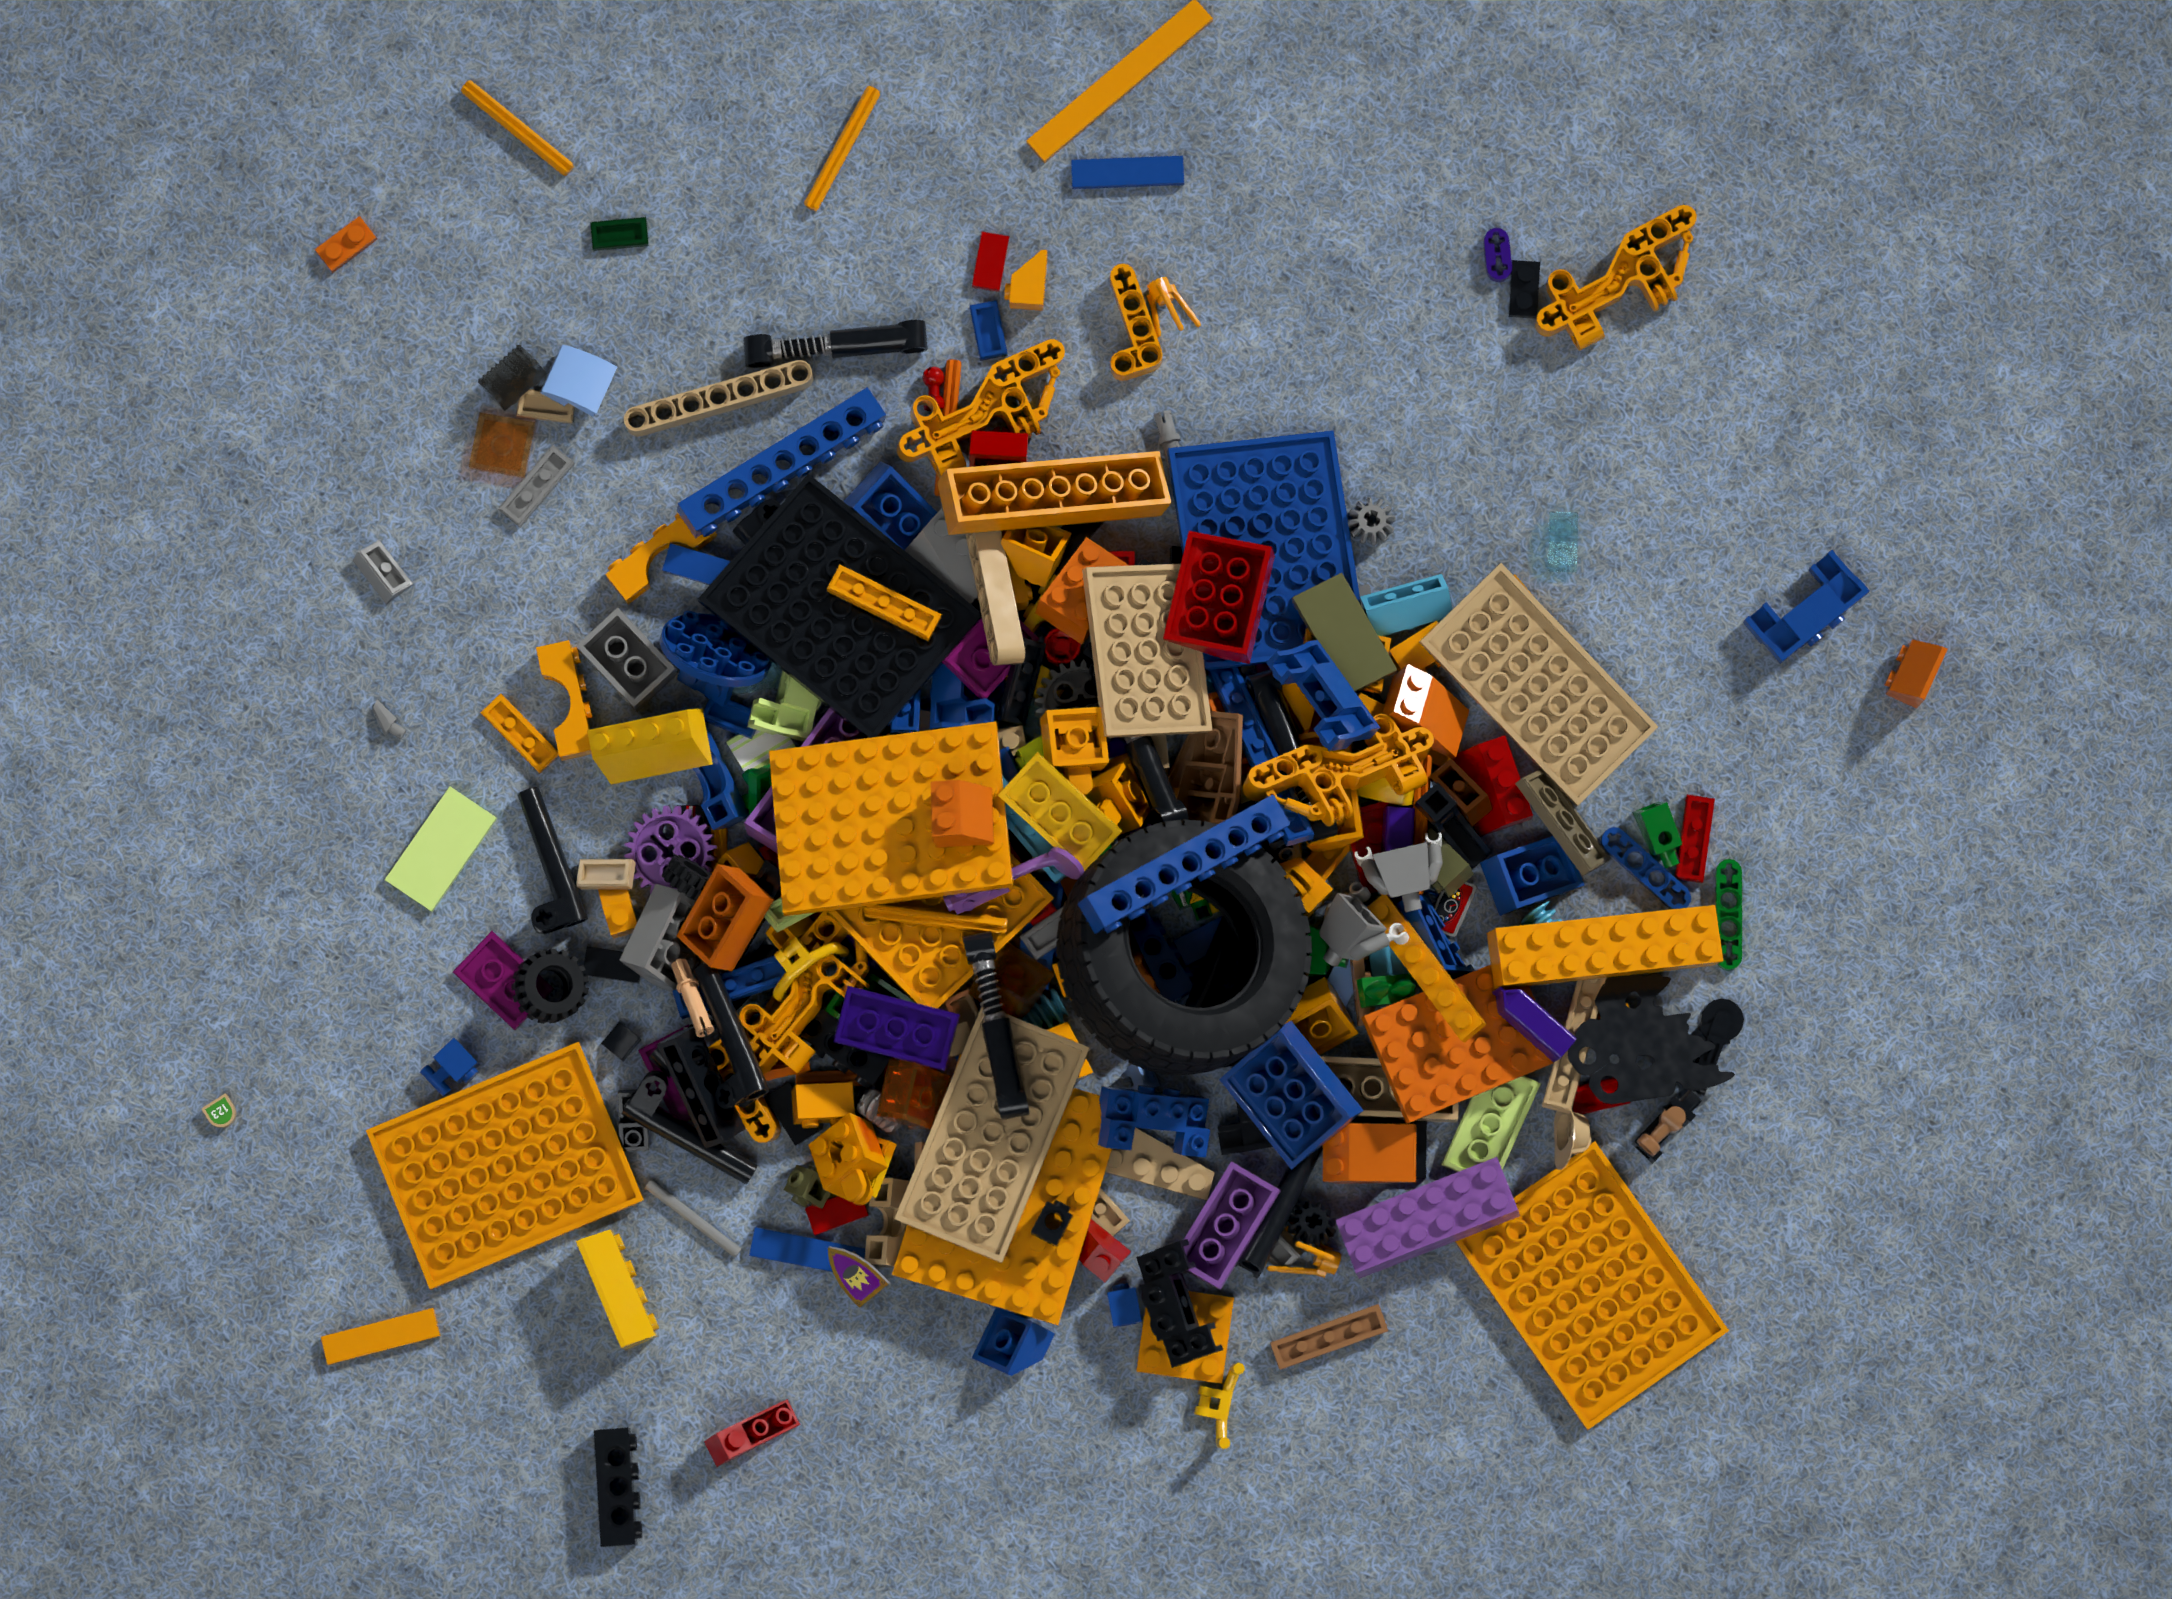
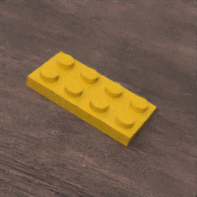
(1059, 811)

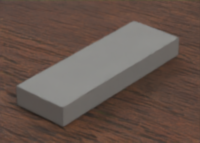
(536, 486)

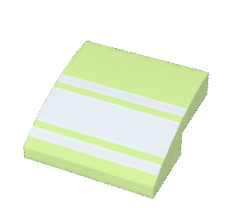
(755, 751)

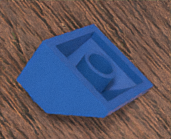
(1012, 1343)

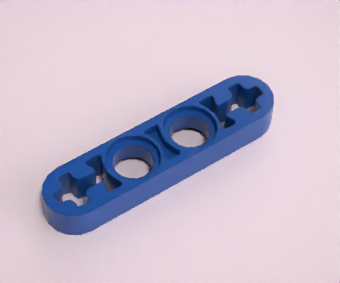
(1649, 865)

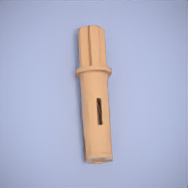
(688, 988)

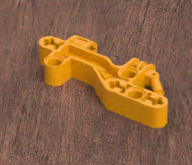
(1579, 306)
(943, 432)
(1386, 757)
(804, 1002)

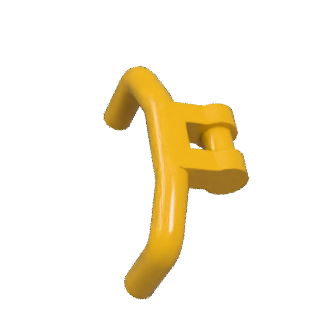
(805, 961)
(1225, 1397)

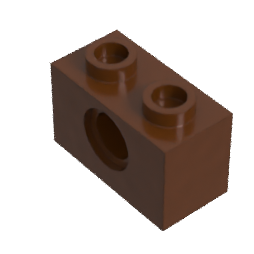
(1470, 798)

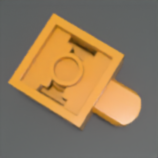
(1075, 744)
(1119, 800)
(1309, 884)
(848, 1158)

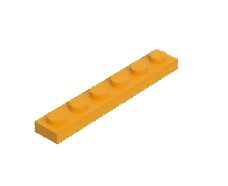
(1429, 973)

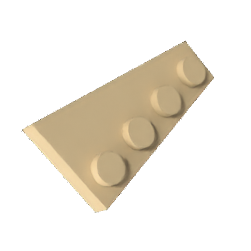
(1159, 1166)

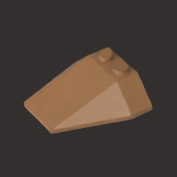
(1210, 770)

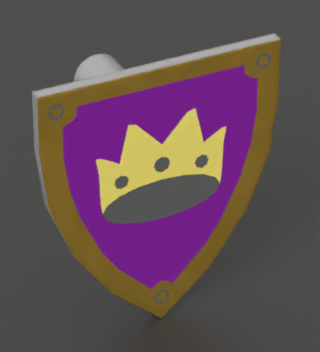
(856, 1275)

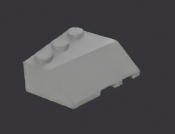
(945, 556)
(654, 938)

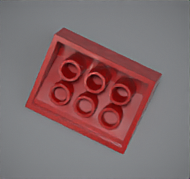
(1219, 596)

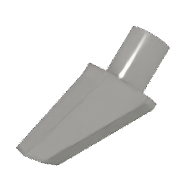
(387, 721)

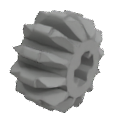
(1382, 519)
(868, 1109)

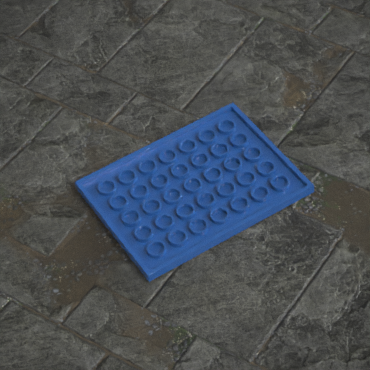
(1272, 495)

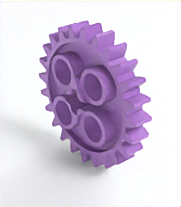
(686, 830)

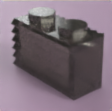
(512, 377)

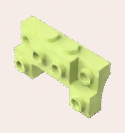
(790, 713)

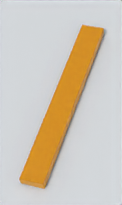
(1119, 80)

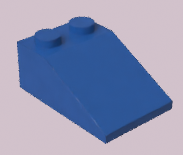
(891, 505)
(1530, 875)

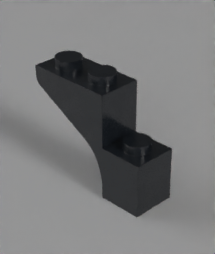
(1446, 818)

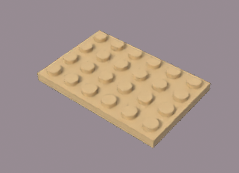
(1140, 678)

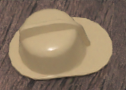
(1571, 1136)

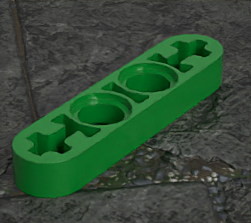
(1733, 914)

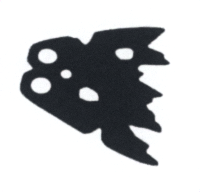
(1640, 1033)

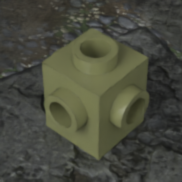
(806, 1187)

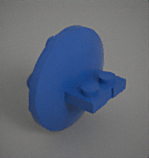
(711, 655)

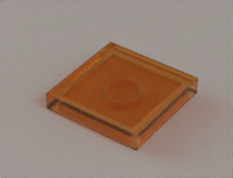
(502, 445)

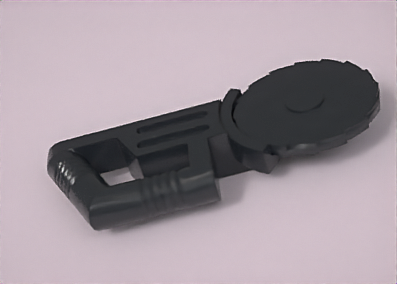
(1720, 1023)

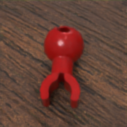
(933, 378)

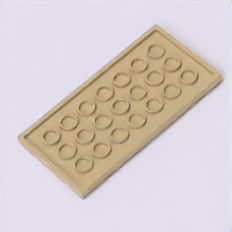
(1538, 684)
(983, 1168)

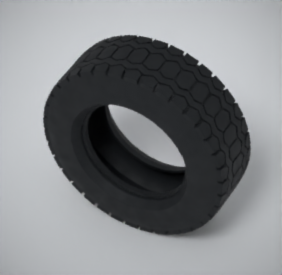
(1145, 1025)

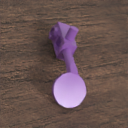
(1060, 858)

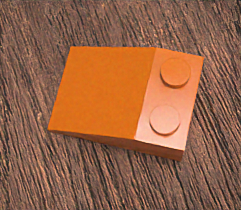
(1422, 701)
(1371, 1154)

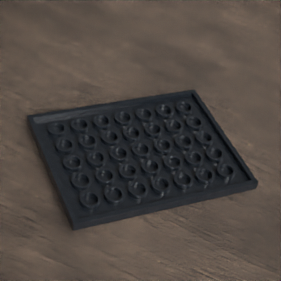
(835, 650)

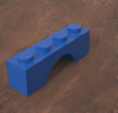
(720, 794)

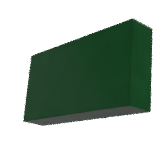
(619, 234)

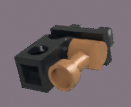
(1675, 1116)

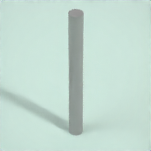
(693, 1218)

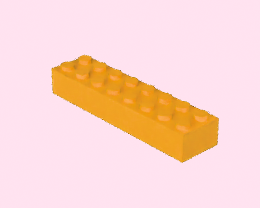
(1053, 492)
(1604, 947)

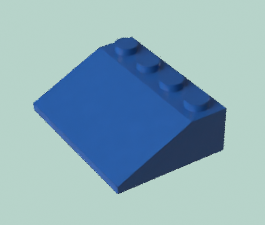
(1291, 1095)

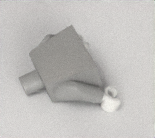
(1404, 870)
(1353, 929)

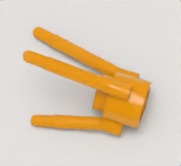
(1163, 293)
(1324, 1258)

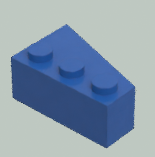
(1429, 928)

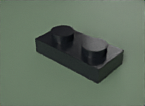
(1524, 289)

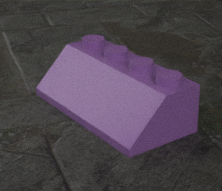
(1227, 1224)

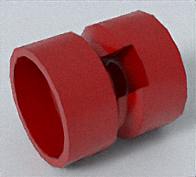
(1061, 649)

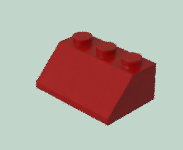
(1496, 773)

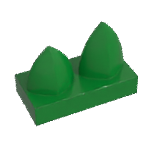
(759, 783)
(1385, 990)

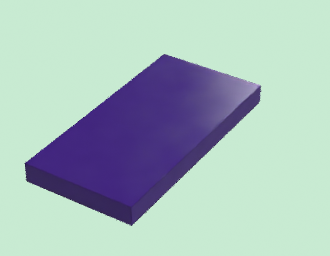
(896, 1028)

